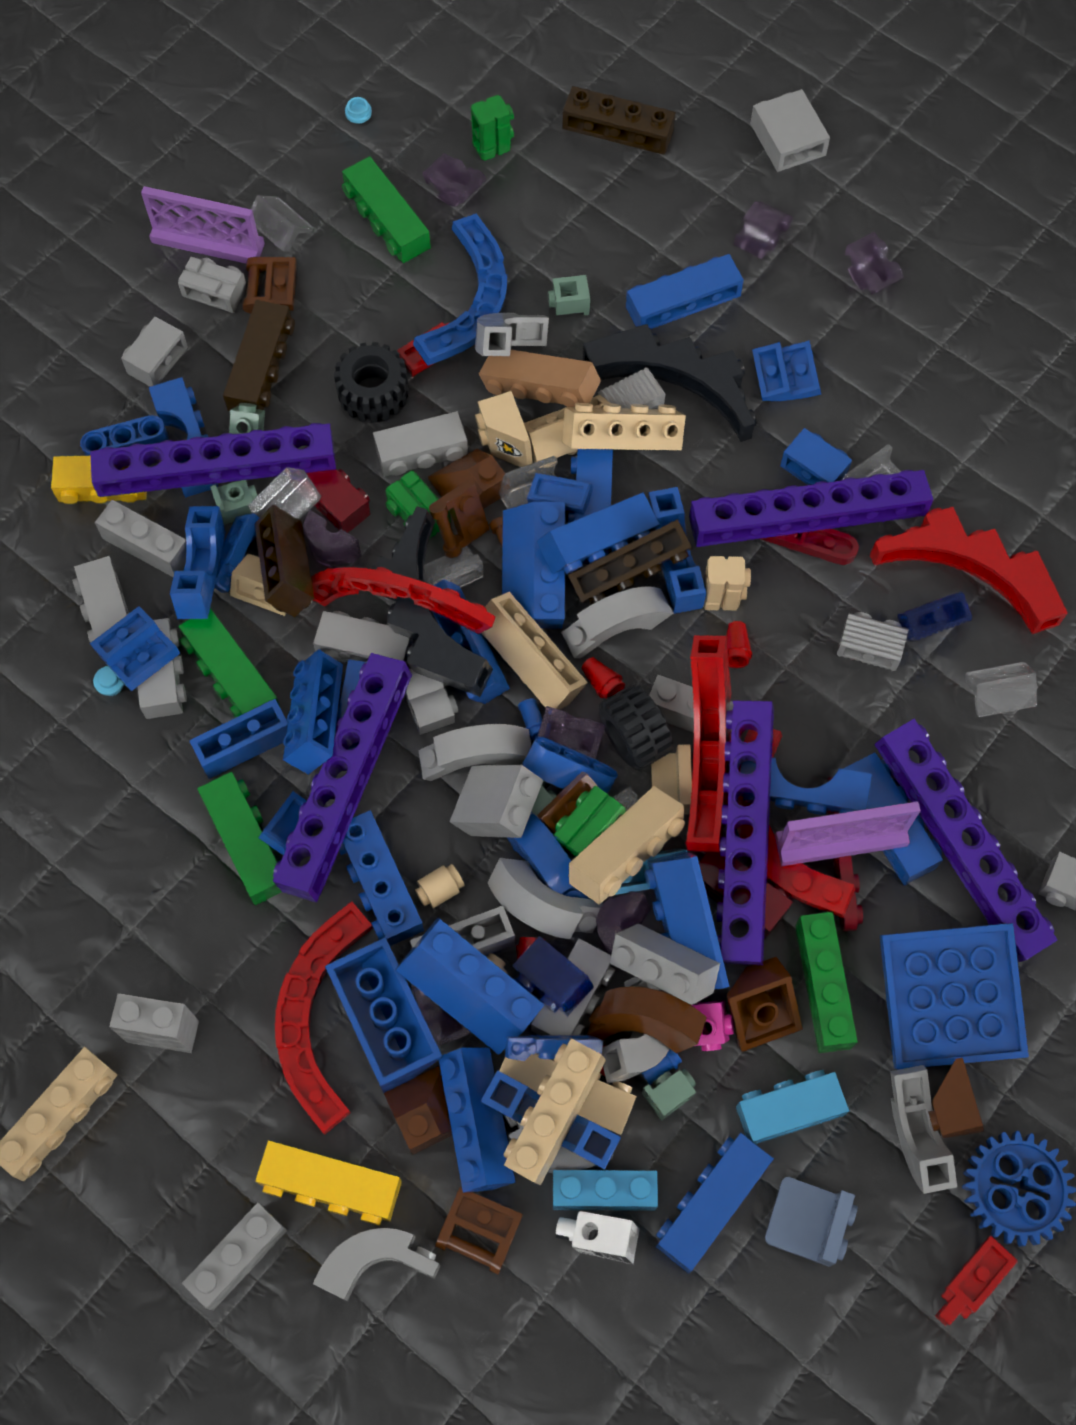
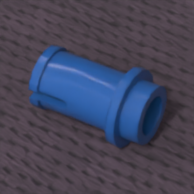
(531, 716)
(669, 1062)

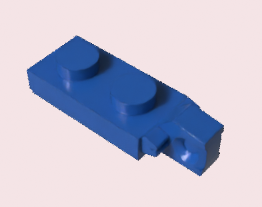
(234, 548)
(545, 1045)

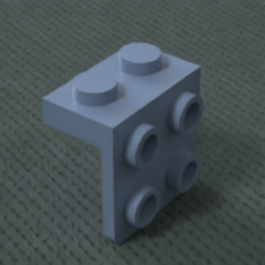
(811, 1221)

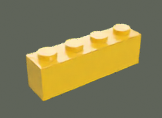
(328, 1181)

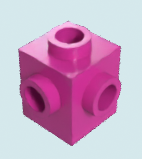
(721, 1025)

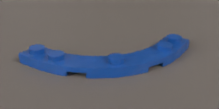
(488, 300)

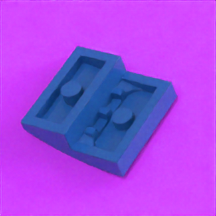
(786, 372)
(135, 648)

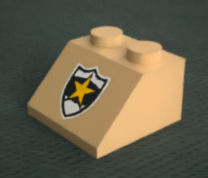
(504, 429)

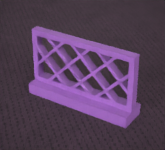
(193, 235)
(846, 833)

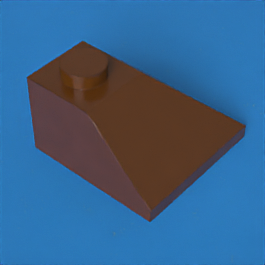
(478, 468)
(763, 1004)
(955, 1105)
(421, 1110)

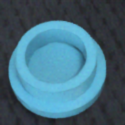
(358, 110)
(107, 682)

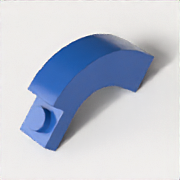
(545, 857)

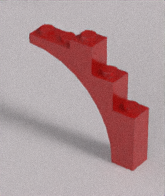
(1018, 578)
(710, 707)

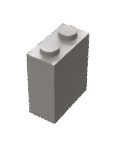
(789, 130)
(496, 801)
(154, 1023)

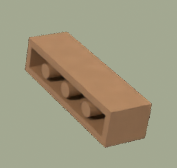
(541, 377)

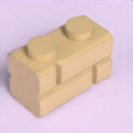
(726, 583)

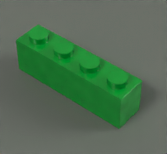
(386, 210)
(225, 663)
(240, 832)
(825, 982)

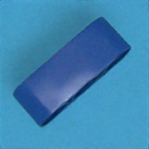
(136, 431)
(562, 765)

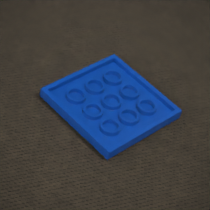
(953, 996)

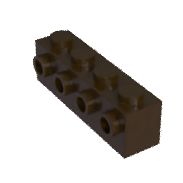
(618, 120)
(259, 355)
(284, 561)
(631, 561)

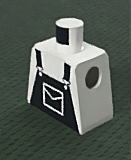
(615, 1237)

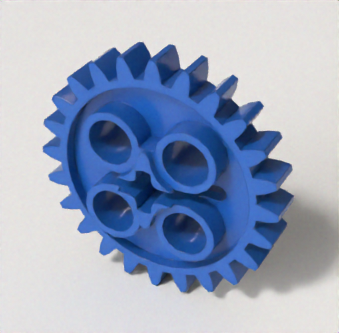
(1013, 1219)

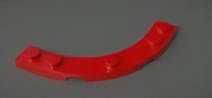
(345, 581)
(798, 879)
(294, 1012)

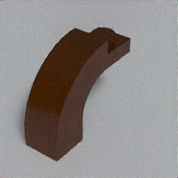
(648, 1012)

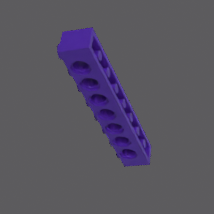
(201, 470)
(912, 500)
(743, 717)
(948, 834)
(309, 879)

